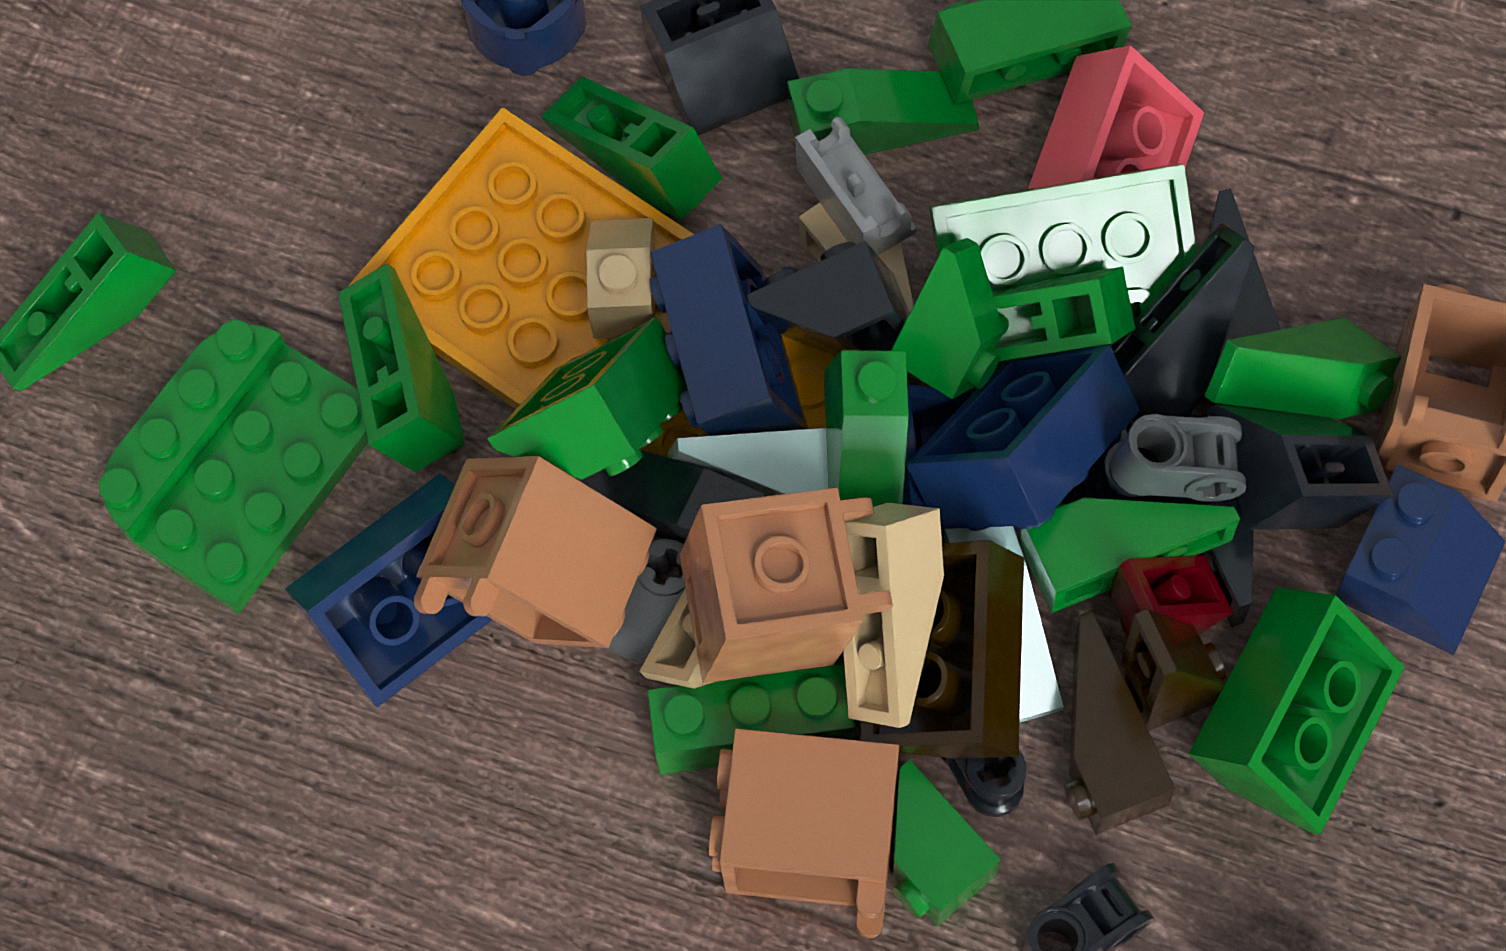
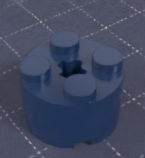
(524, 32)

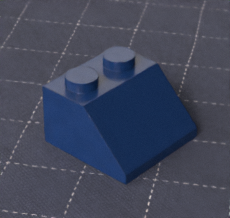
(1422, 561)

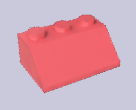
(1116, 120)

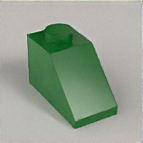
(953, 324)
(936, 851)

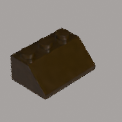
(972, 661)

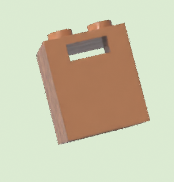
(1441, 423)
(535, 553)
(774, 583)
(807, 821)

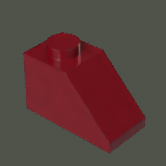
(1170, 586)

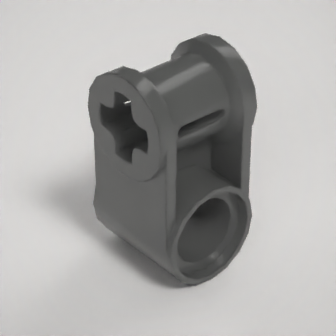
(1193, 456)
(650, 603)

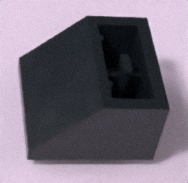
(719, 57)
(837, 303)
(1303, 470)

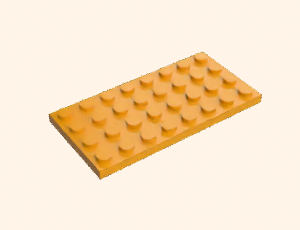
(504, 267)

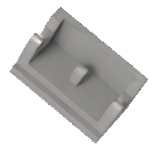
(851, 189)

